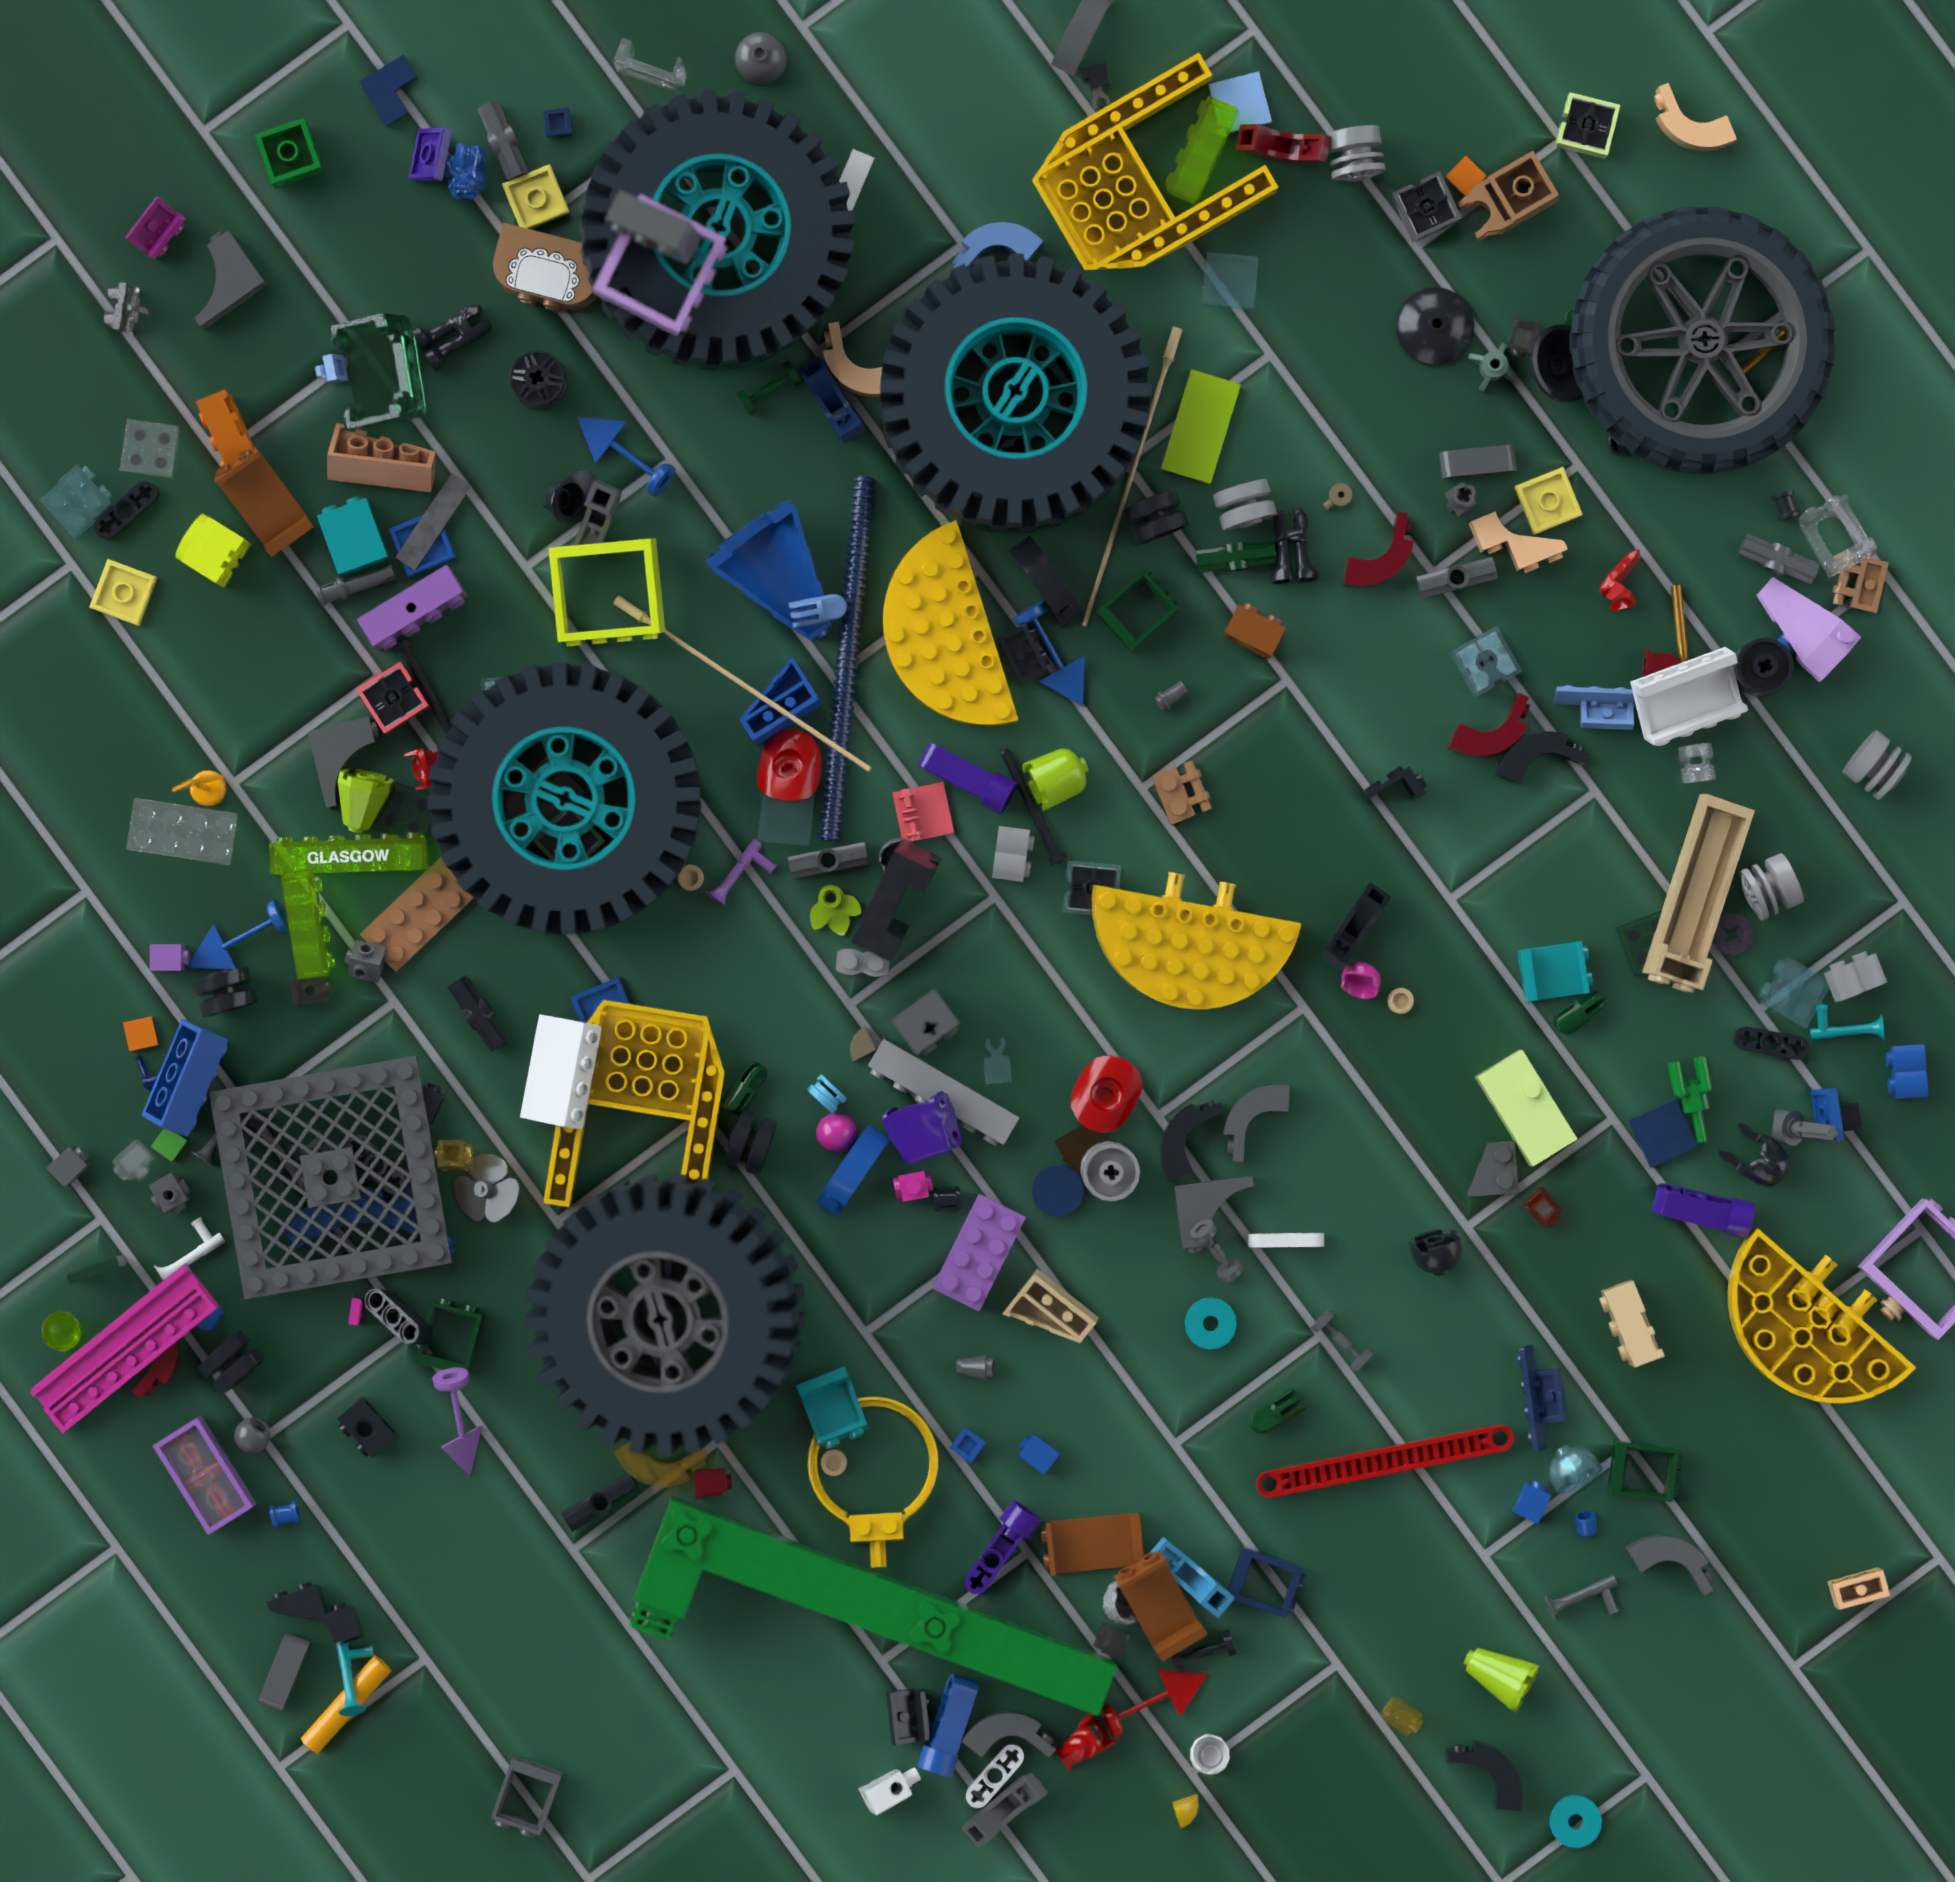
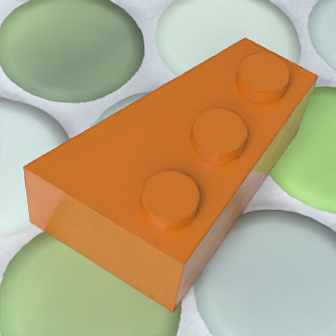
(225, 425)

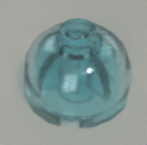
(1572, 1467)

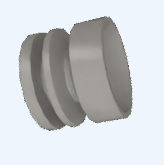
(1356, 158)
(1877, 765)
(1774, 885)

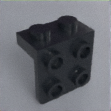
(1413, 783)

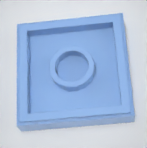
(1245, 94)

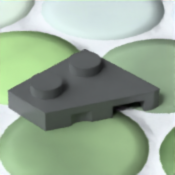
(1496, 1171)

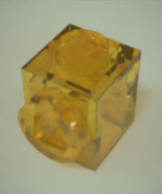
(454, 1155)
(1402, 1716)

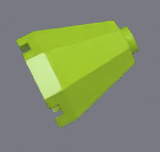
(362, 797)

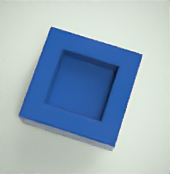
(967, 1445)

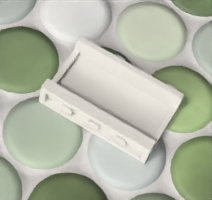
(1688, 697)
(560, 1071)

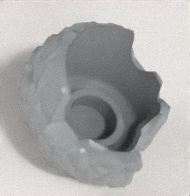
(1117, 1606)

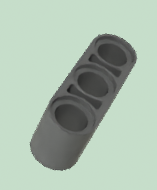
(1478, 462)
(284, 1672)

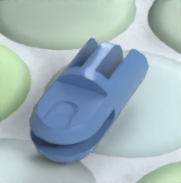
(825, 608)

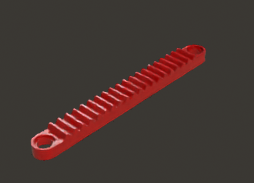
(1384, 1460)

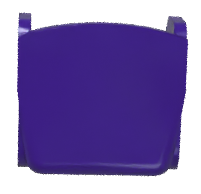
(923, 1128)

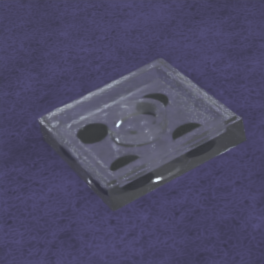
(149, 448)

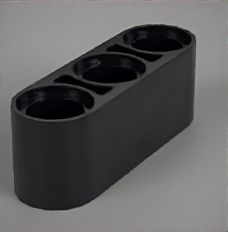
(388, 1315)

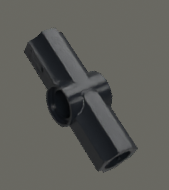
(478, 1013)
(586, 1511)

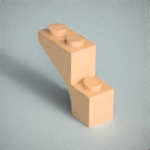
(1523, 550)

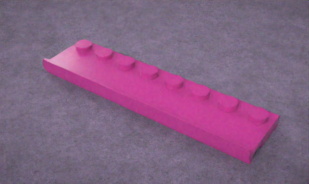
(124, 1348)

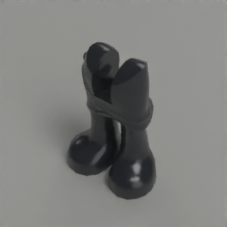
(457, 323)
(1304, 570)

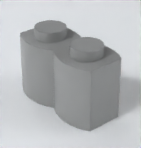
(1011, 854)
(855, 962)
(1854, 977)

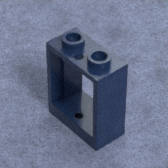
(1240, 1571)

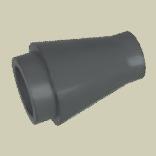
(977, 1367)

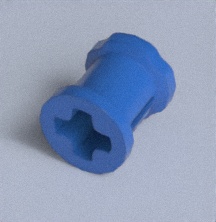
(284, 1514)

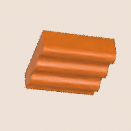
(1465, 176)
(140, 1033)

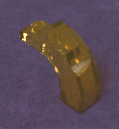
(657, 1473)

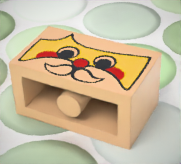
(1858, 1588)

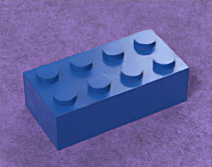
(185, 1077)

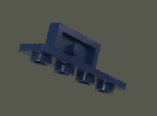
(1543, 1397)

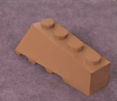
(379, 462)

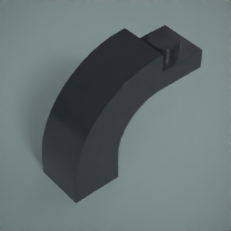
(1046, 580)
(1521, 754)
(1355, 926)
(1174, 1137)
(1508, 1786)

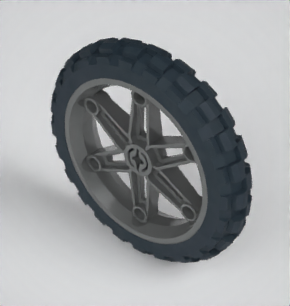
(1756, 250)

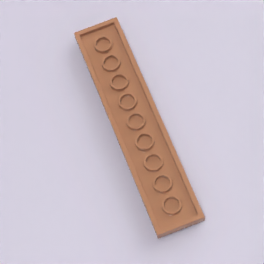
(437, 896)

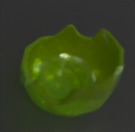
(61, 1331)

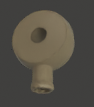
(1335, 500)

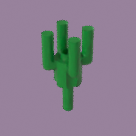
(1693, 1092)

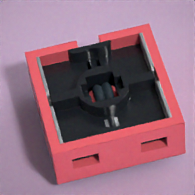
(393, 698)

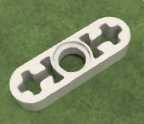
(1286, 1240)
(976, 1785)

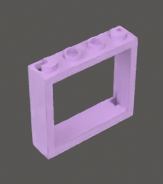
(694, 297)
(1867, 1266)

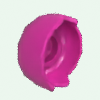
(1361, 980)
(837, 1132)

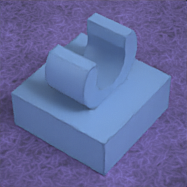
(333, 368)

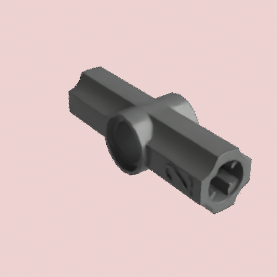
(502, 140)
(1460, 498)
(1778, 559)
(1473, 574)
(810, 863)

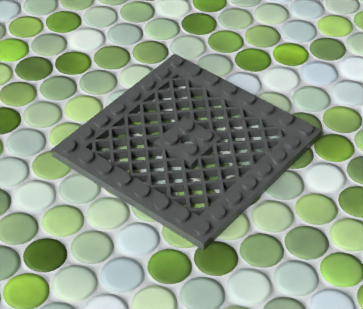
(227, 1109)

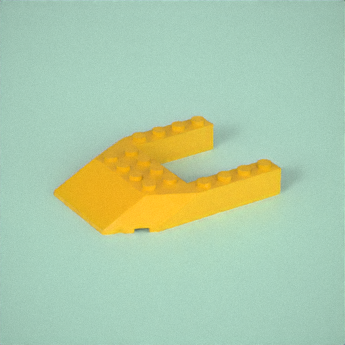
(1107, 195)
(648, 1065)

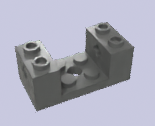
(927, 1009)

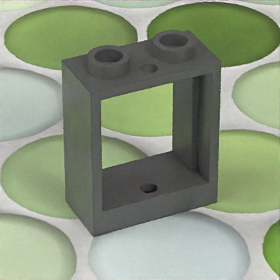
(533, 1770)

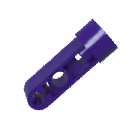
(993, 790)
(1704, 1209)
(1017, 1523)

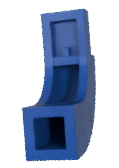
(852, 1170)

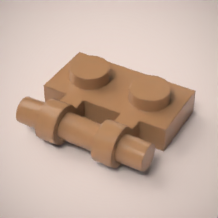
(1867, 587)
(1174, 796)

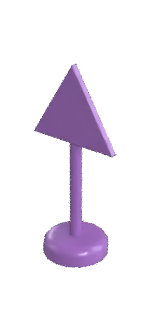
(464, 1447)

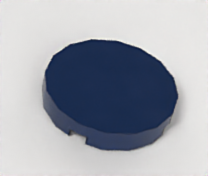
(1057, 1190)

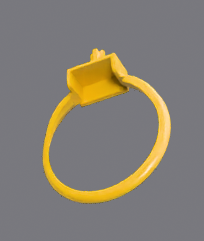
(879, 1527)

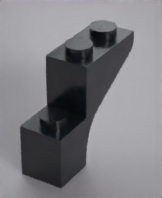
(310, 1604)

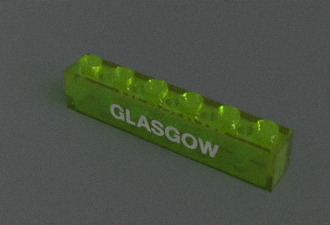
(351, 855)

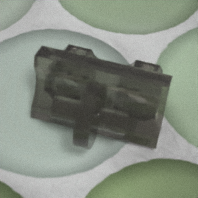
(126, 309)

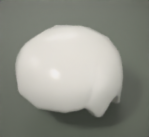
(1209, 1754)

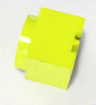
(211, 549)

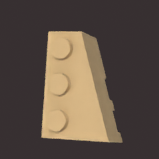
(1630, 1324)

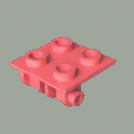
(923, 812)

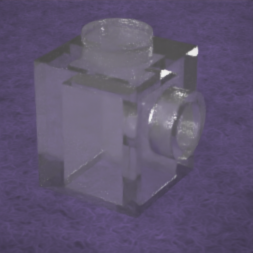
(133, 1161)

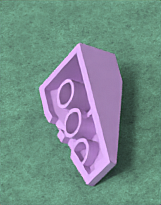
(1812, 631)

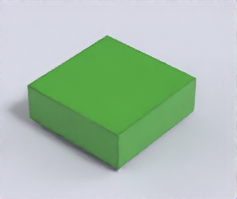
(169, 1144)

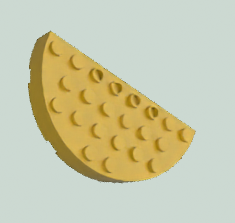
(942, 634)

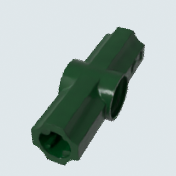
(1236, 557)

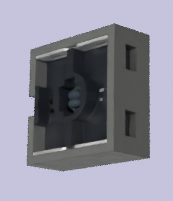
(1426, 207)

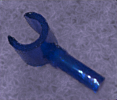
(147, 1081)

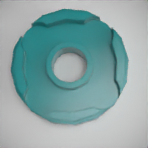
(1210, 1307)
(1578, 1836)

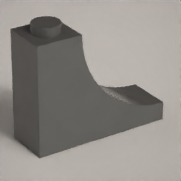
(234, 282)
(334, 749)
(1200, 1202)

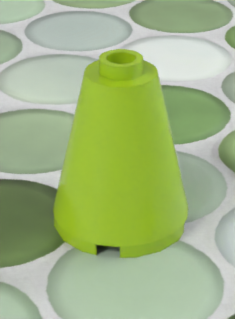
(1502, 1675)

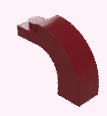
(1282, 146)
(1376, 571)
(1482, 744)
(162, 1369)

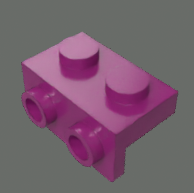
(156, 228)

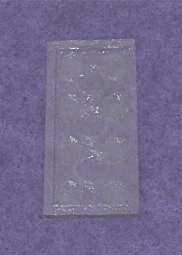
(182, 831)

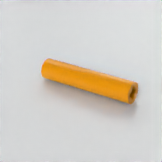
(331, 1721)

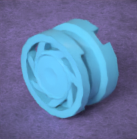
(826, 1097)

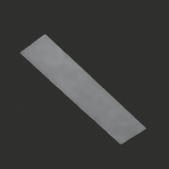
(433, 521)

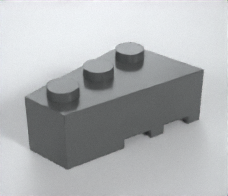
(653, 227)

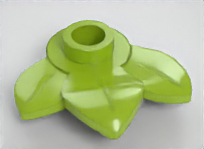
(834, 914)

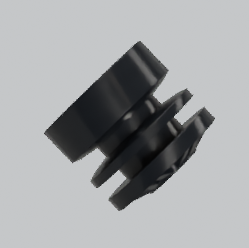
(544, 394)

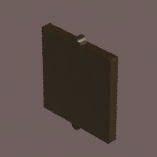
(1076, 1143)

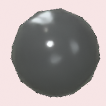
(252, 1435)

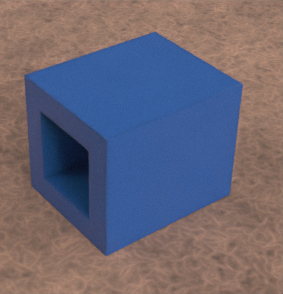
(1038, 1453)
(1531, 1501)

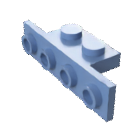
(1600, 706)

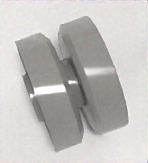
(1245, 507)
(1121, 1181)

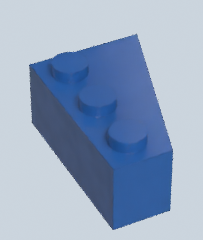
(788, 690)

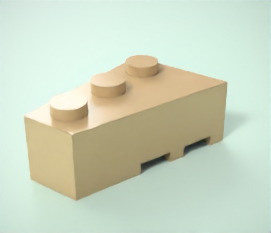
(1052, 1308)

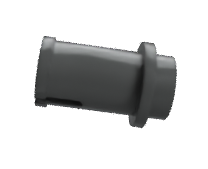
(1171, 696)

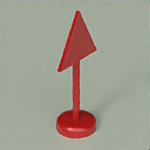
(1179, 1687)

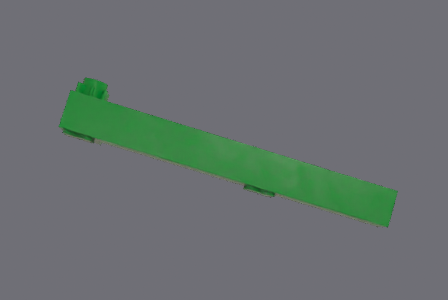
(707, 1540)

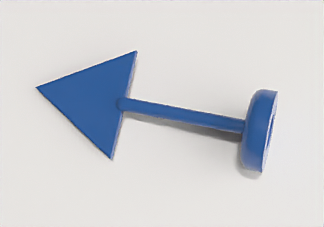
(601, 435)
(1068, 679)
(214, 952)

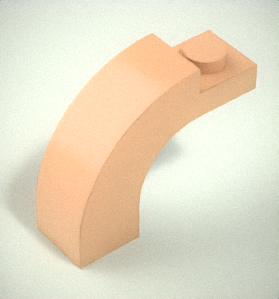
(1687, 133)
(851, 377)

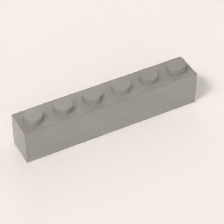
(926, 1081)

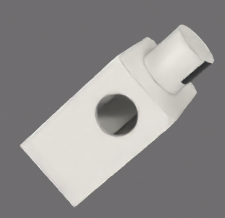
(878, 1793)

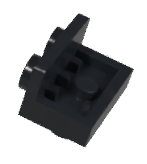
(1024, 654)
(908, 1716)

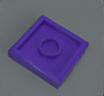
(430, 154)

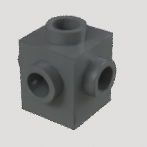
(366, 961)
(161, 1193)

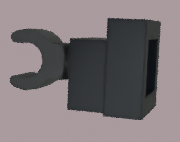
(1097, 79)

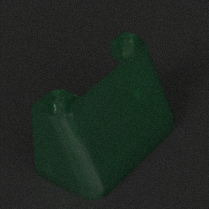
(381, 370)

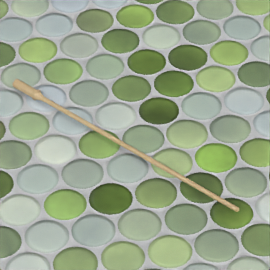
(1167, 360)
(643, 617)

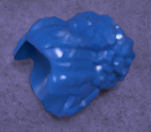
(466, 171)

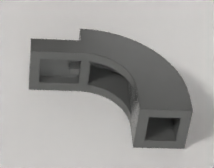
(1080, 34)
(600, 513)
(1246, 1108)
(1658, 1548)
(1007, 1723)
(1003, 1808)

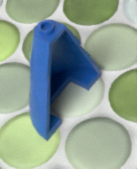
(772, 566)

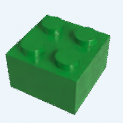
(289, 153)

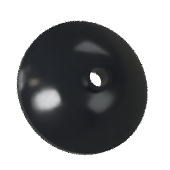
(1431, 344)
(1550, 349)

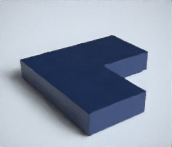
(382, 89)

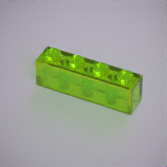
(1202, 150)
(306, 923)

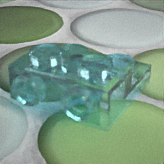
(77, 500)
(1794, 992)

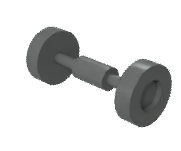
(1230, 1268)
(1360, 1359)

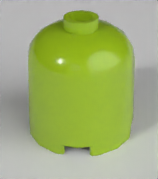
(1056, 777)

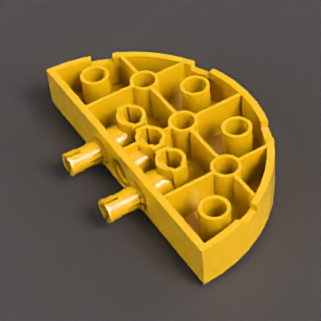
(1189, 950)
(1803, 1332)

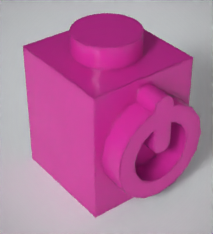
(912, 1186)

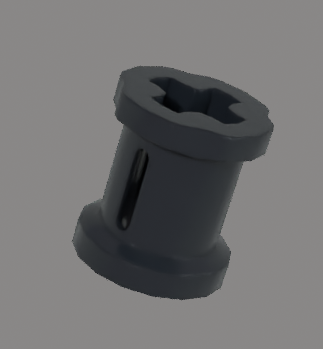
(1785, 505)
(947, 1198)

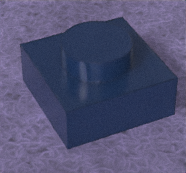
(557, 122)

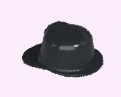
(568, 497)

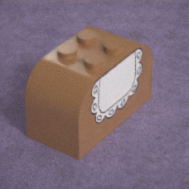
(542, 269)

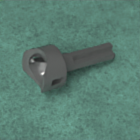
(1791, 1128)

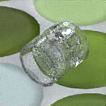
(1698, 772)

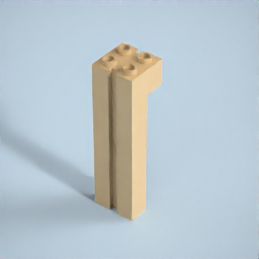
(1698, 894)

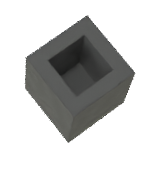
(69, 1165)

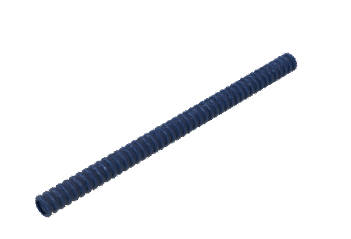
(847, 657)

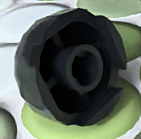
(1437, 1251)

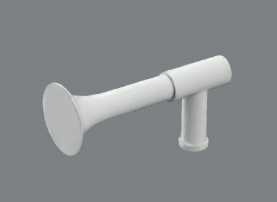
(210, 1244)

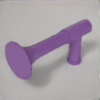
(751, 853)

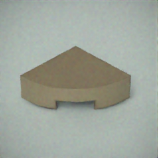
(861, 1044)

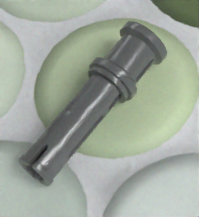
(344, 587)

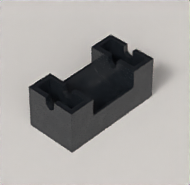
(907, 868)

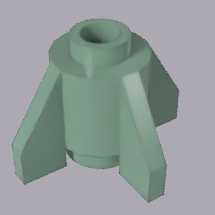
(1490, 373)

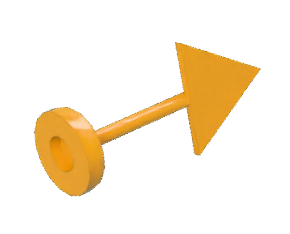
(206, 788)

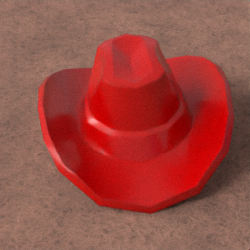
(789, 766)
(1106, 1093)

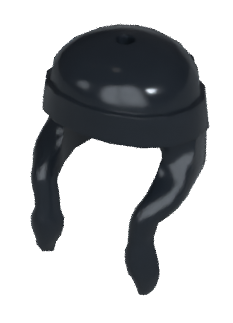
(1769, 1168)

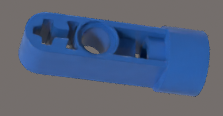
(949, 1726)

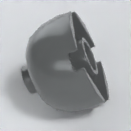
(760, 58)

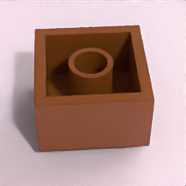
(1254, 631)

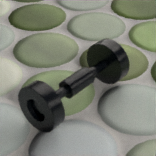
(1205, 1651)

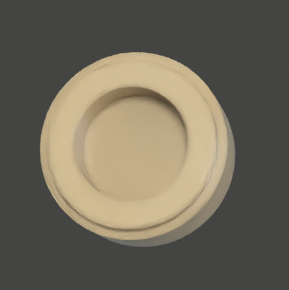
(690, 877)
(1400, 1000)
(833, 1462)

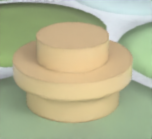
(1892, 1309)

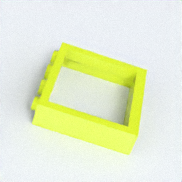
(622, 634)

